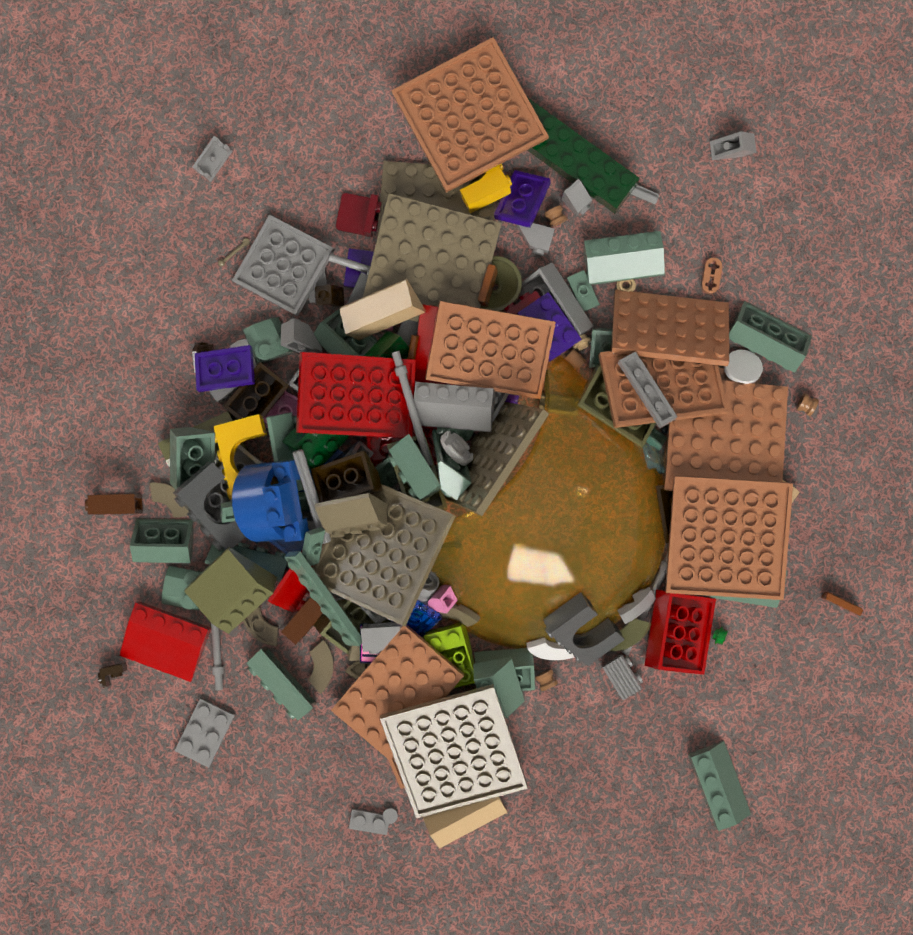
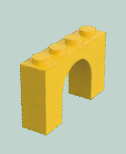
(487, 190)
(229, 437)

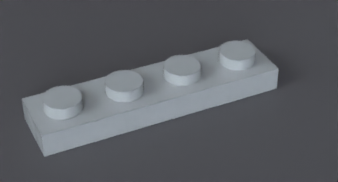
(647, 390)

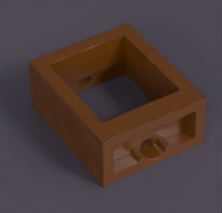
(114, 504)
(302, 621)

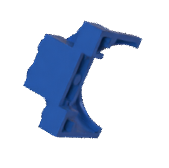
(265, 507)

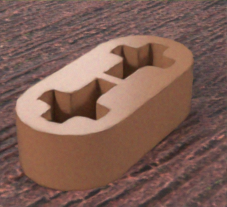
(707, 275)

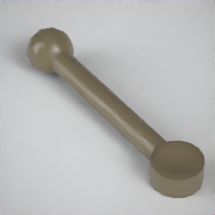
(245, 242)

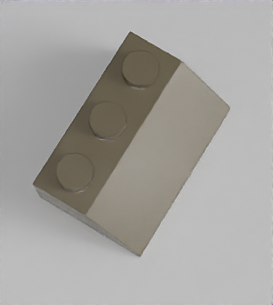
(352, 514)

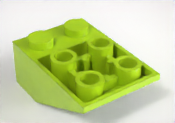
(454, 645)

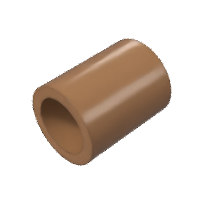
(575, 359)

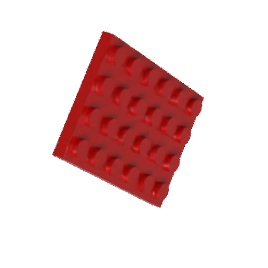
(352, 396)

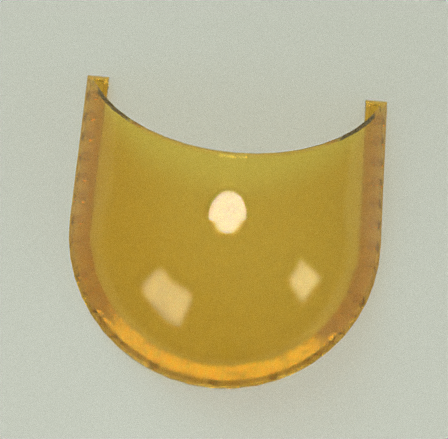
(564, 525)

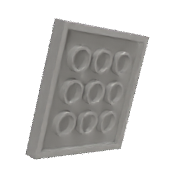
(283, 265)

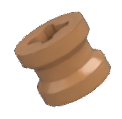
(555, 216)
(807, 404)
(546, 680)

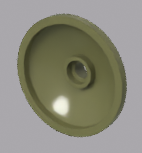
(509, 284)

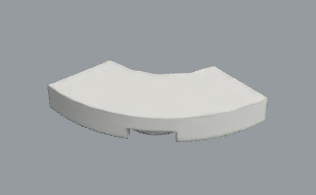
(548, 650)

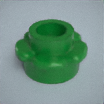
(720, 635)

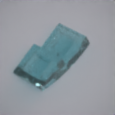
(654, 458)

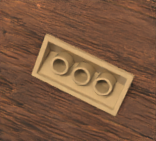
(380, 310)
(457, 822)

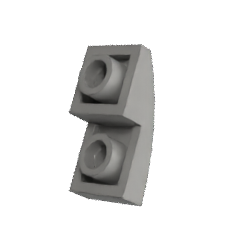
(642, 599)

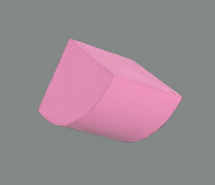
(443, 599)

